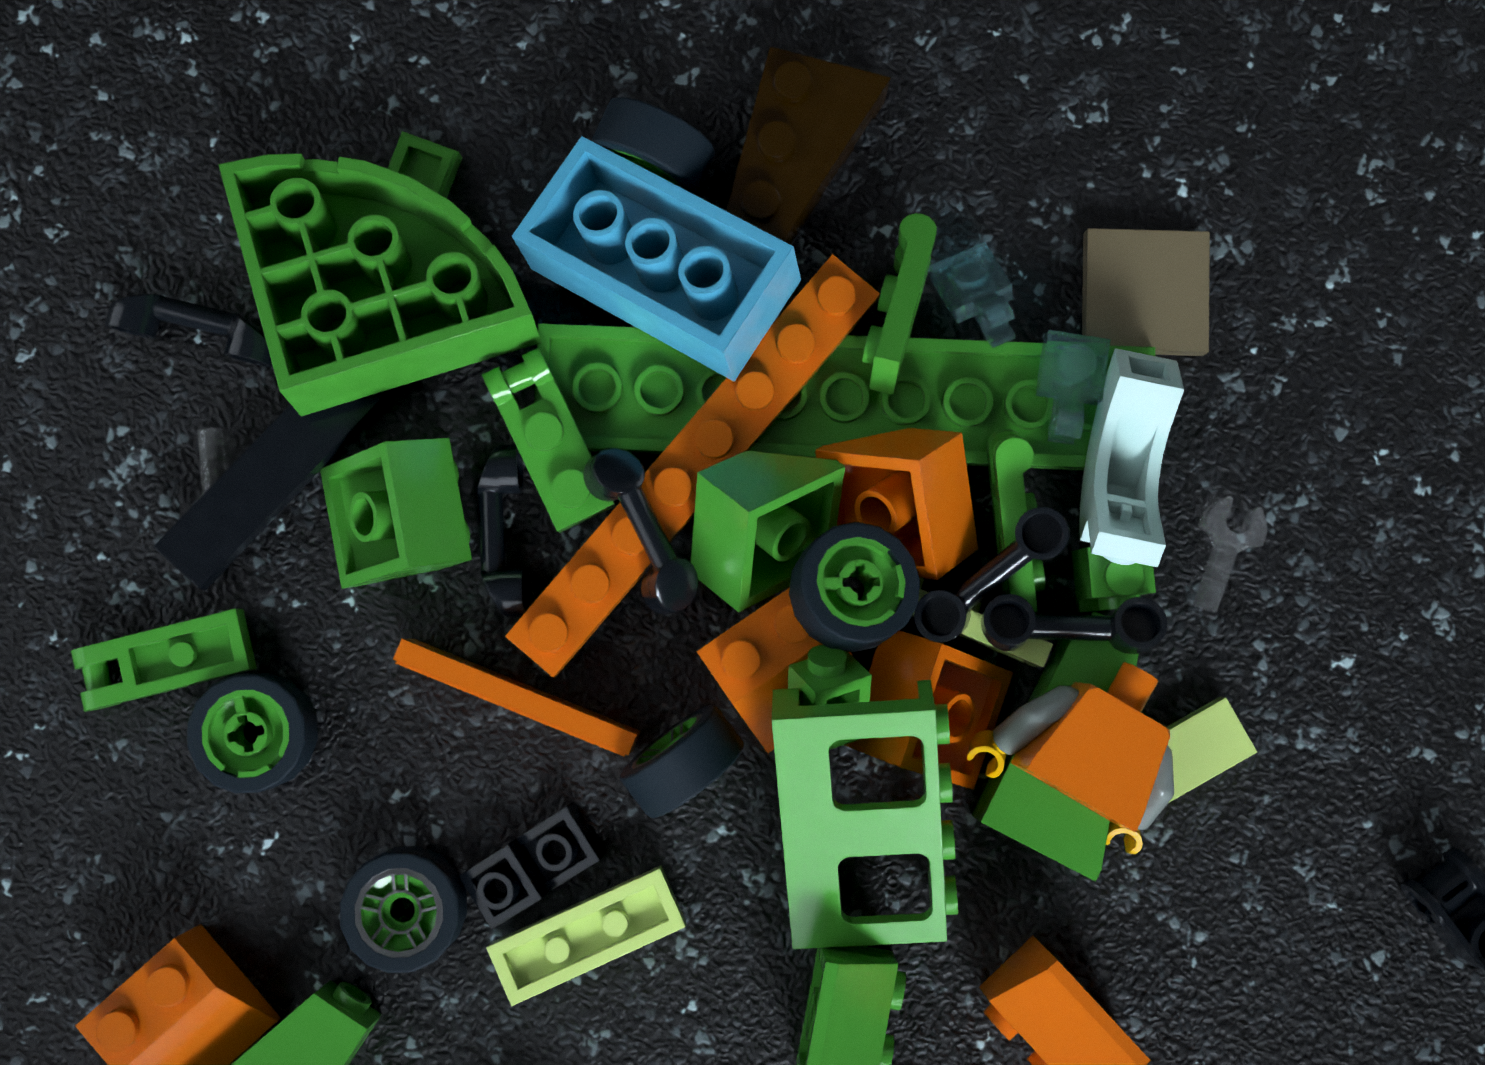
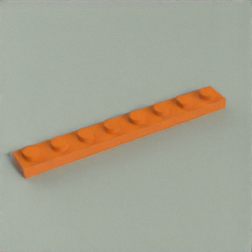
(722, 428)

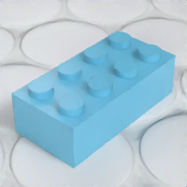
(658, 257)

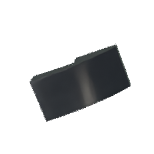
(532, 865)

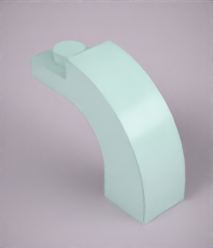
(1126, 458)

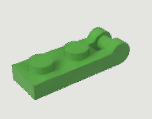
(900, 301)
(547, 440)
(1007, 461)
(165, 659)

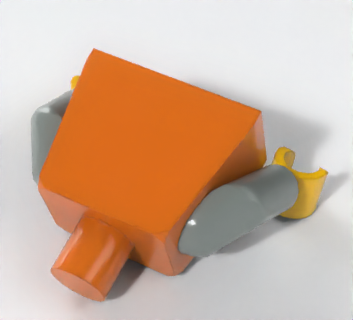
(1092, 750)

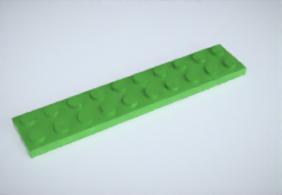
(643, 392)

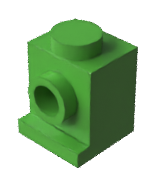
(1108, 584)
(830, 678)

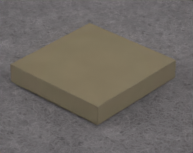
(1147, 289)

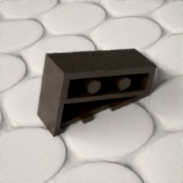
(800, 137)

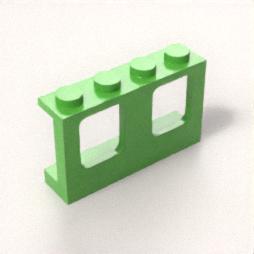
(824, 832)

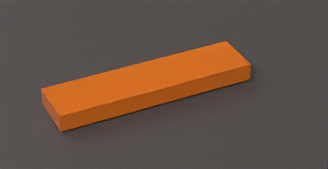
(516, 696)

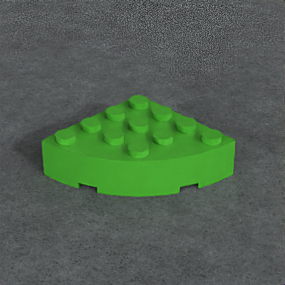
(367, 278)

